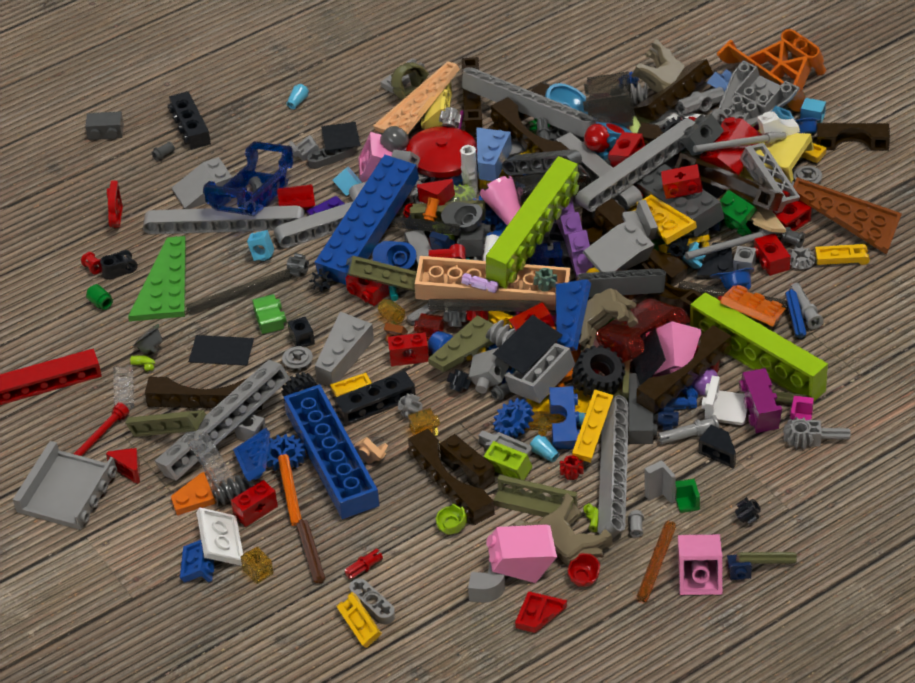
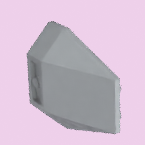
(753, 95)

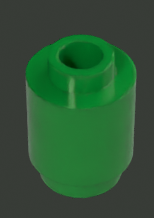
(99, 297)

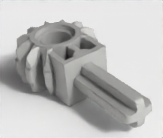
(809, 433)

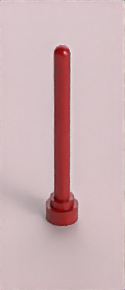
(119, 412)

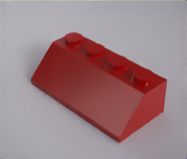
(730, 157)

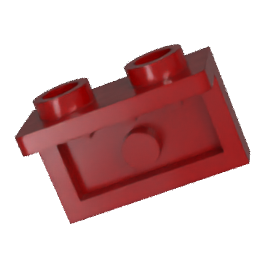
(297, 196)

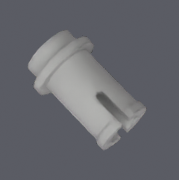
(635, 519)

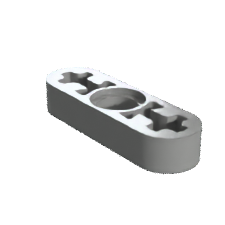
(373, 609)

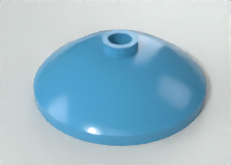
(566, 95)

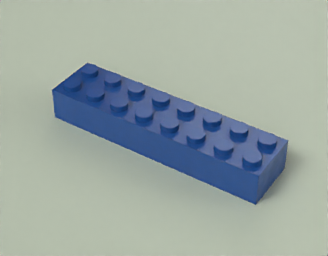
(368, 216)
(331, 451)

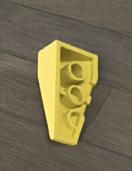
(433, 113)

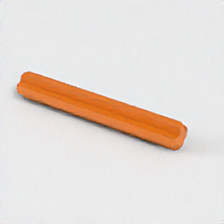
(289, 488)

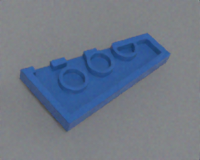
(570, 311)
(253, 455)

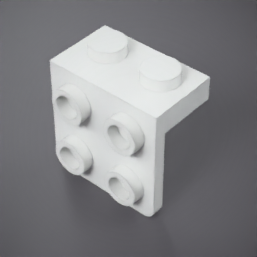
(725, 405)

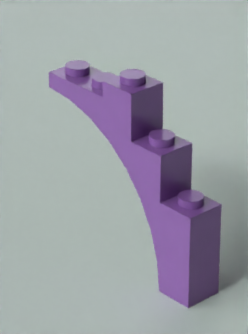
(575, 238)

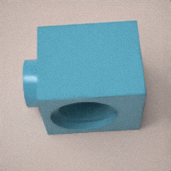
(260, 238)

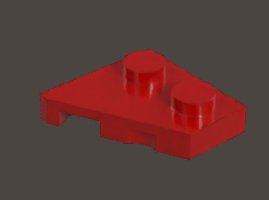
(538, 611)

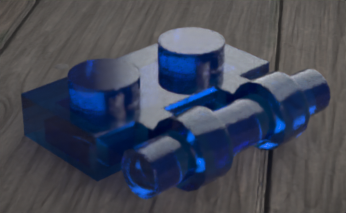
(542, 254)

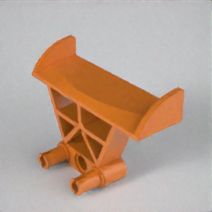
(805, 57)

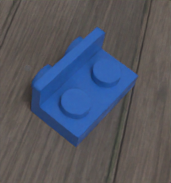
(194, 563)

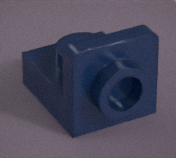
(740, 570)

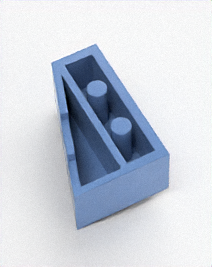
(492, 151)

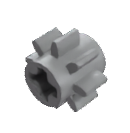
(450, 117)
(409, 404)

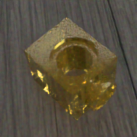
(257, 565)

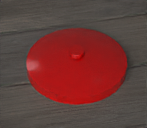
(440, 150)

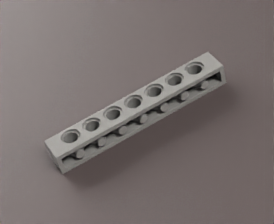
(224, 417)

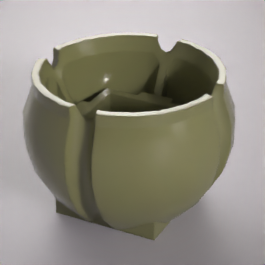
(416, 74)

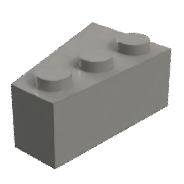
(542, 374)

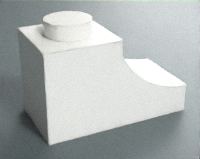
(772, 123)

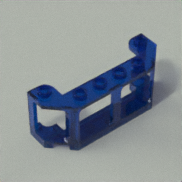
(249, 202)

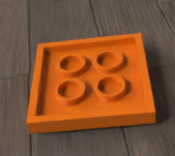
(753, 305)

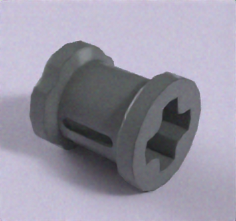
(793, 237)

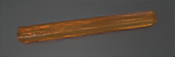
(656, 561)

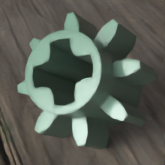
(545, 279)

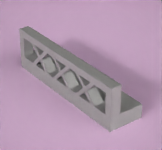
(755, 165)

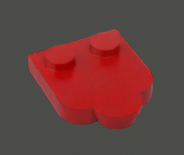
(115, 205)

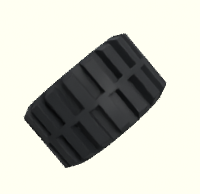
(601, 360)

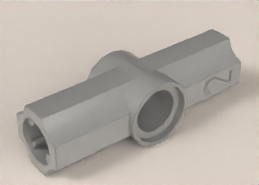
(700, 101)

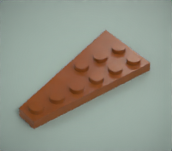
(862, 218)

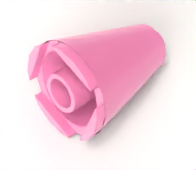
(502, 198)

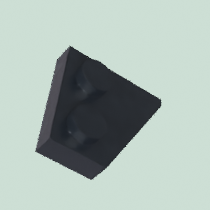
(716, 263)

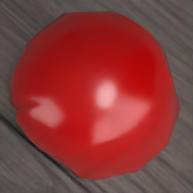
(596, 138)
(584, 570)

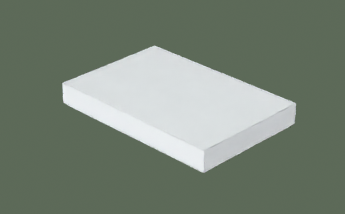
(220, 536)

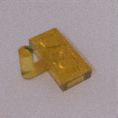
(543, 421)

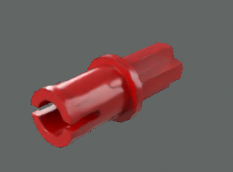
(363, 564)

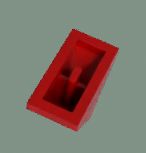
(440, 190)
(127, 463)

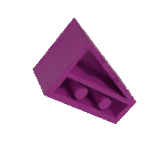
(760, 400)

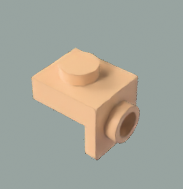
(369, 451)

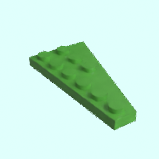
(165, 286)

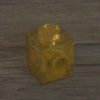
(423, 420)

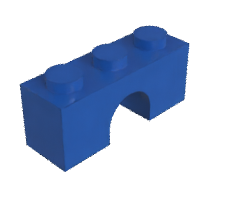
(563, 402)

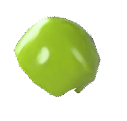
(451, 519)

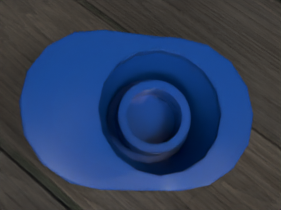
(808, 125)
(395, 254)
(738, 277)

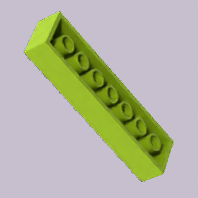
(532, 222)
(762, 348)

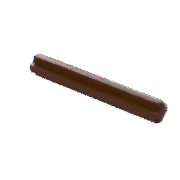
(311, 551)

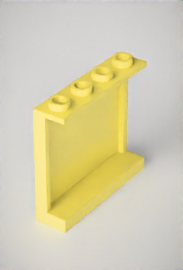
(786, 154)

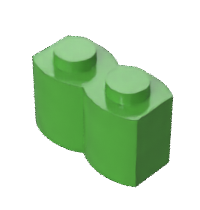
(268, 313)

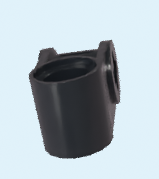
(116, 264)

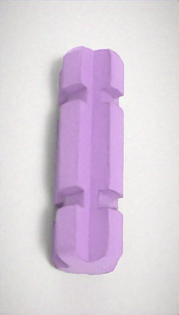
(480, 283)

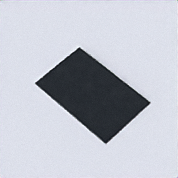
(340, 136)
(527, 344)
(221, 350)
(650, 359)

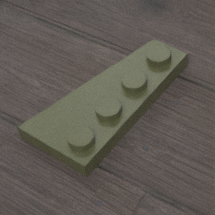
(463, 344)

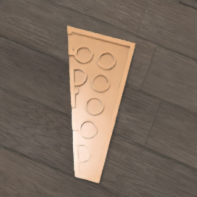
(414, 106)

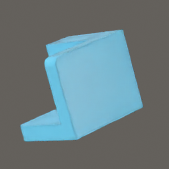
(813, 109)
(346, 180)
(695, 263)

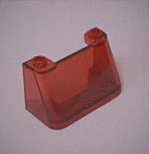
(626, 339)

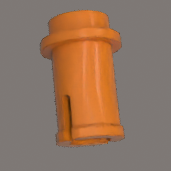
(431, 209)

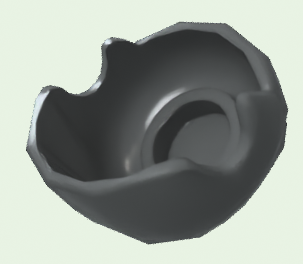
(394, 138)

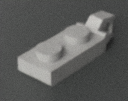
(487, 438)

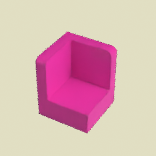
(802, 408)

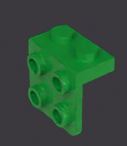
(737, 212)

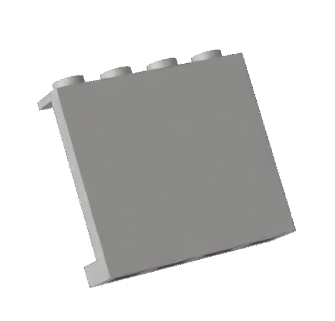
(64, 487)

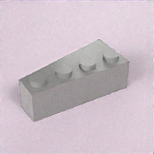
(343, 348)

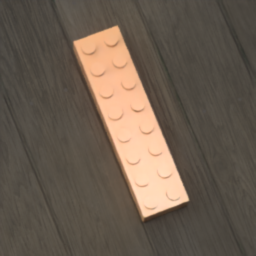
(442, 280)

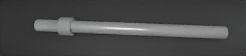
(768, 138)
(727, 244)

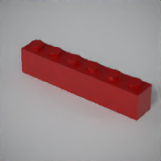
(49, 376)

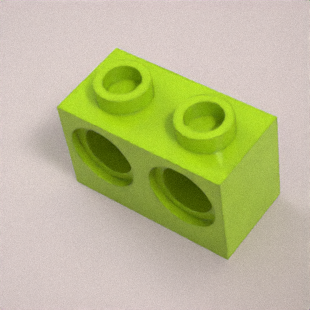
(508, 461)

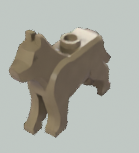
(666, 70)
(601, 310)
(566, 542)

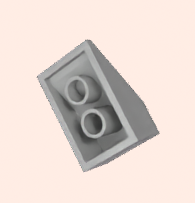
(190, 189)
(620, 248)

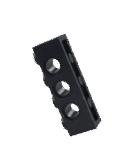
(189, 120)
(373, 398)

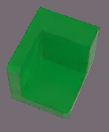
(687, 495)

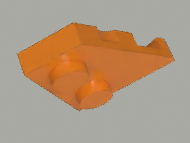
(193, 495)

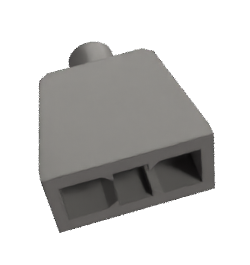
(487, 370)

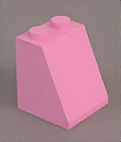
(371, 156)
(678, 345)
(521, 551)
(700, 564)

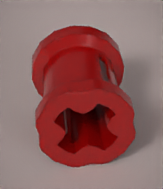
(92, 262)

